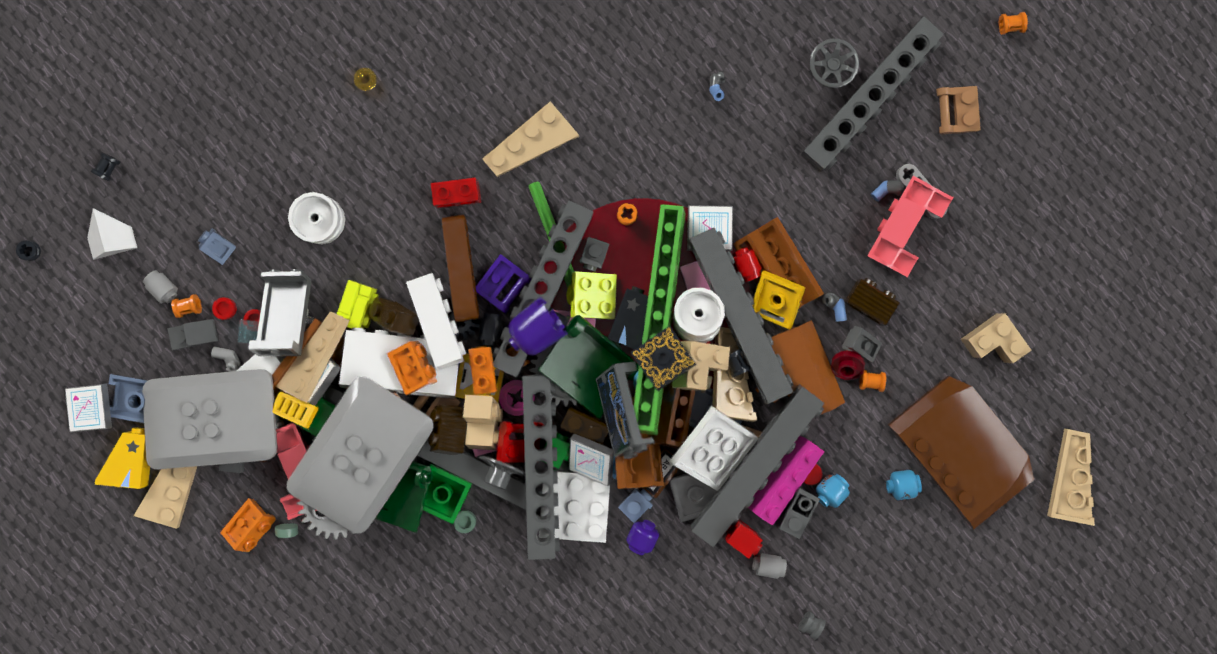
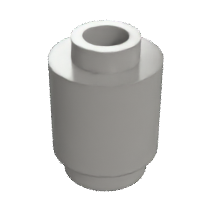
(160, 287)
(769, 565)

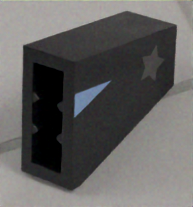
(630, 319)

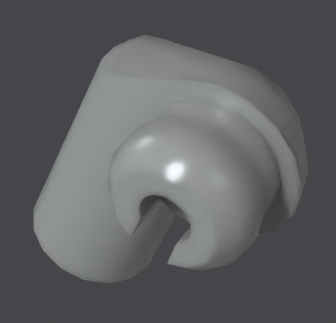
(229, 356)

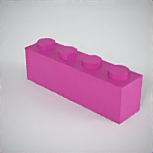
(786, 480)

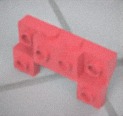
(902, 222)
(291, 451)

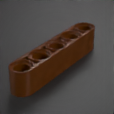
(460, 268)

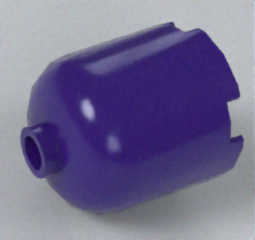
(535, 328)

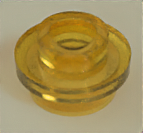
(360, 74)

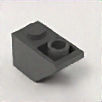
(797, 513)

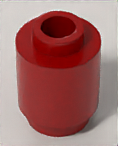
(747, 264)

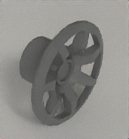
(833, 63)
(499, 472)

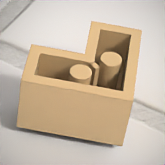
(996, 334)
(706, 358)
(482, 422)

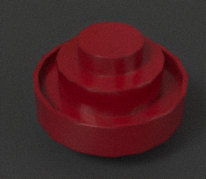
(847, 365)

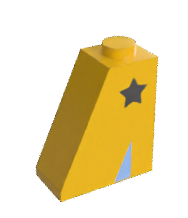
(127, 462)

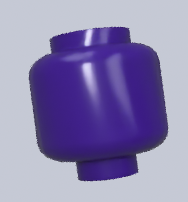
(642, 537)

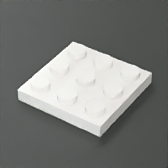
(714, 449)
(580, 508)

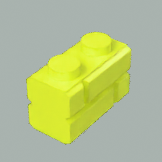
(356, 304)

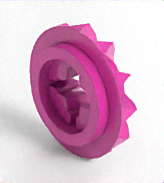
(506, 400)

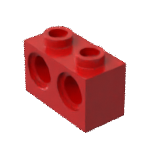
(455, 193)
(744, 539)

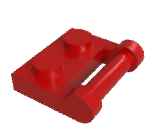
(512, 449)

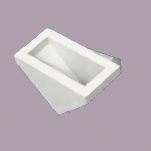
(109, 236)

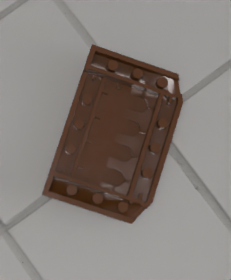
(964, 449)

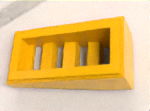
(293, 409)

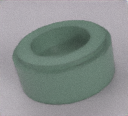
(465, 521)
(286, 530)

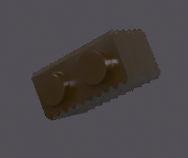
(872, 302)
(393, 316)
(585, 425)
(447, 430)

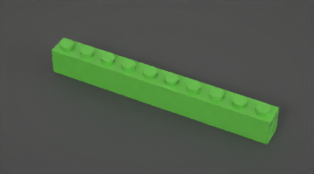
(659, 308)

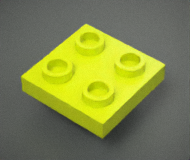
(592, 295)

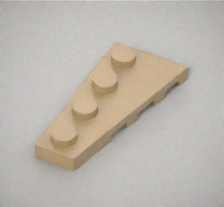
(535, 137)
(308, 368)
(732, 394)
(1072, 482)
(167, 496)

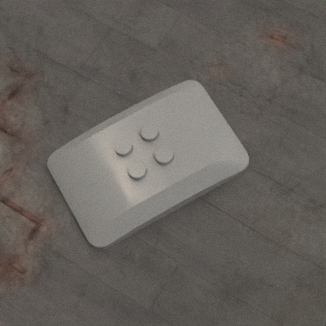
(209, 419)
(360, 455)

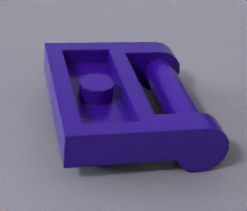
(496, 280)

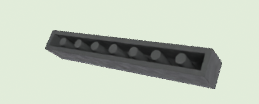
(740, 316)
(757, 465)

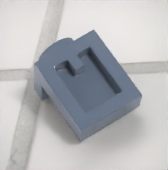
(215, 246)
(636, 504)

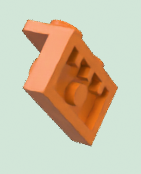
(412, 367)
(482, 370)
(247, 526)

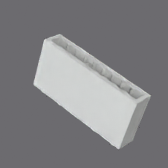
(367, 357)

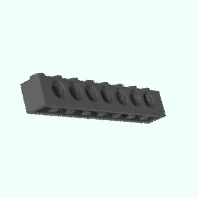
(923, 33)
(581, 217)
(538, 547)

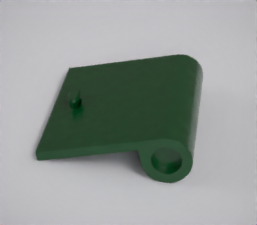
(581, 359)
(408, 498)

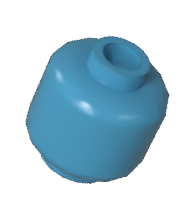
(904, 485)
(832, 490)

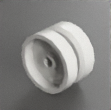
(303, 214)
(708, 309)

